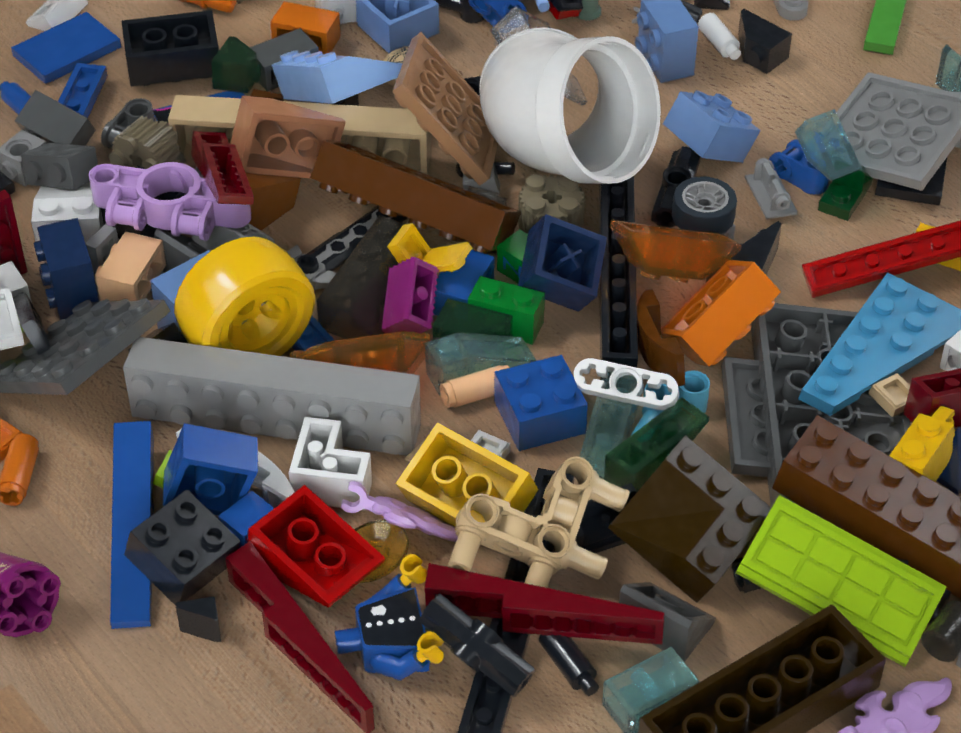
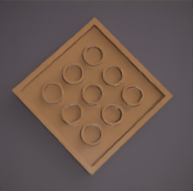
(446, 108)

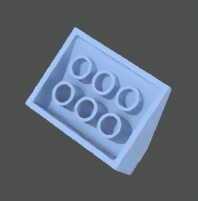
(329, 77)

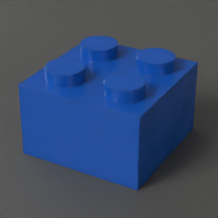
(540, 402)
(212, 466)

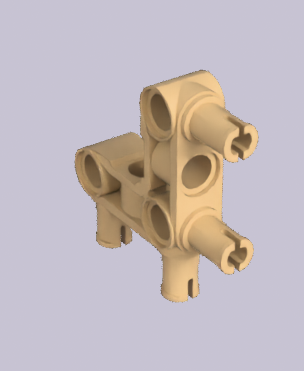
(522, 534)

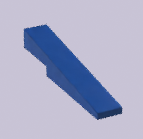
(130, 507)

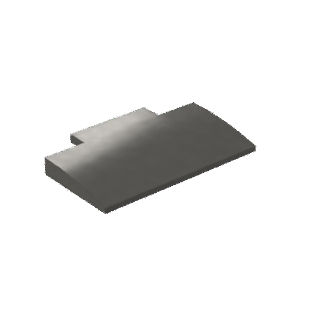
(764, 392)

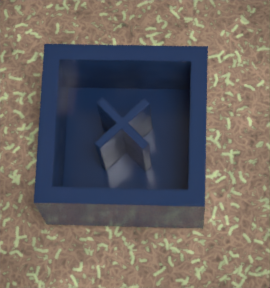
(563, 262)
(65, 266)

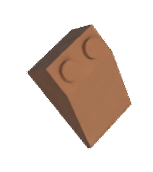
(281, 136)

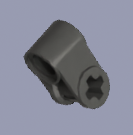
(129, 114)

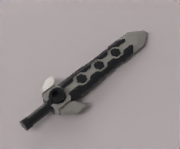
(333, 252)

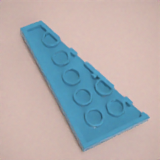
(886, 337)

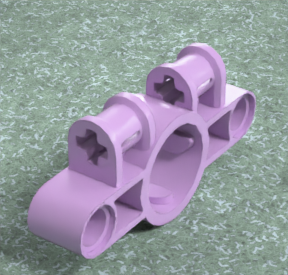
(130, 199)

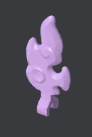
(398, 513)
(908, 709)

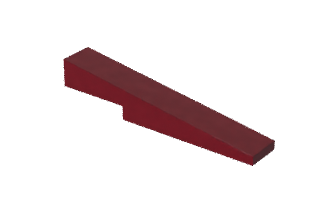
(221, 168)
(543, 609)
(295, 635)

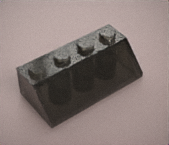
(357, 293)

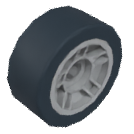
(704, 205)

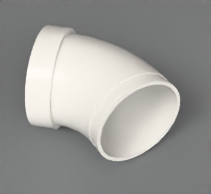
(525, 96)

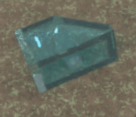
(827, 145)

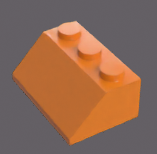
(721, 311)

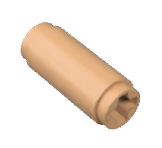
(469, 387)

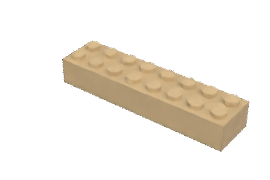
(379, 130)

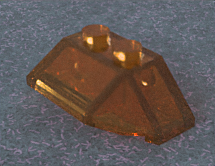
(673, 251)
(389, 351)

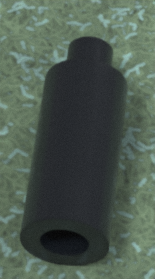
(571, 662)

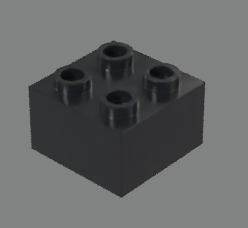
(181, 547)

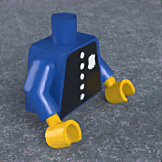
(389, 628)

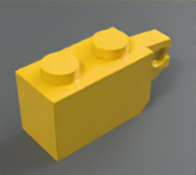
(927, 443)

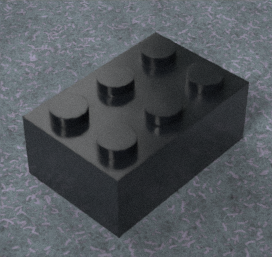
(170, 47)

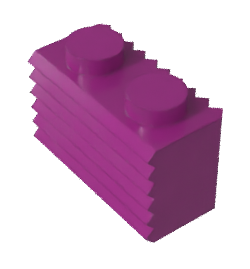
(410, 297)

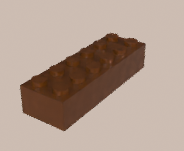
(414, 195)
(875, 500)

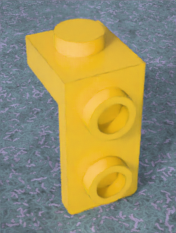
(410, 243)

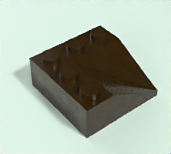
(691, 519)

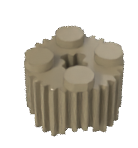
(146, 144)
(553, 197)

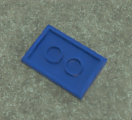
(61, 47)

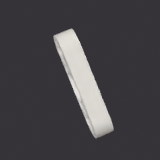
(597, 387)

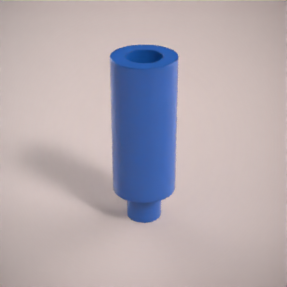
(14, 96)

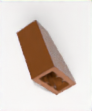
(272, 197)

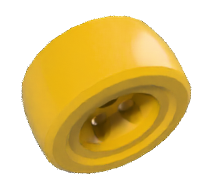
(232, 286)

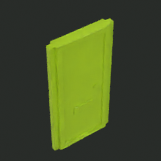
(824, 565)

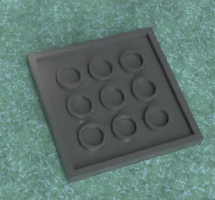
(80, 346)

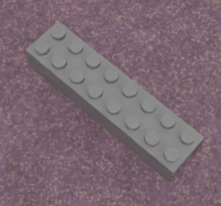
(271, 394)

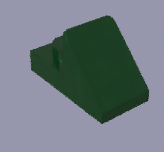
(845, 194)

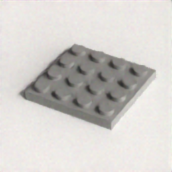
(901, 128)

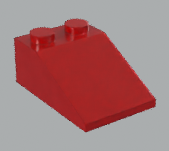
(313, 548)

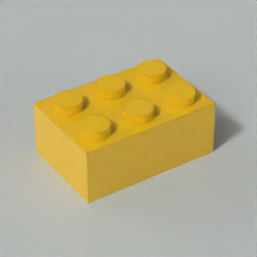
(453, 469)

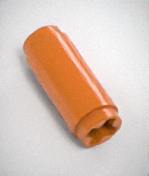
(18, 469)

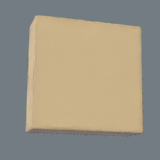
(891, 394)

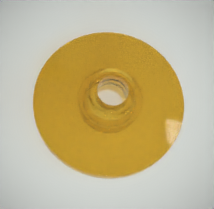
(389, 541)

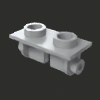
(770, 191)

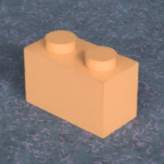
(130, 268)

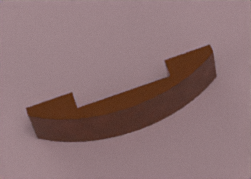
(659, 354)

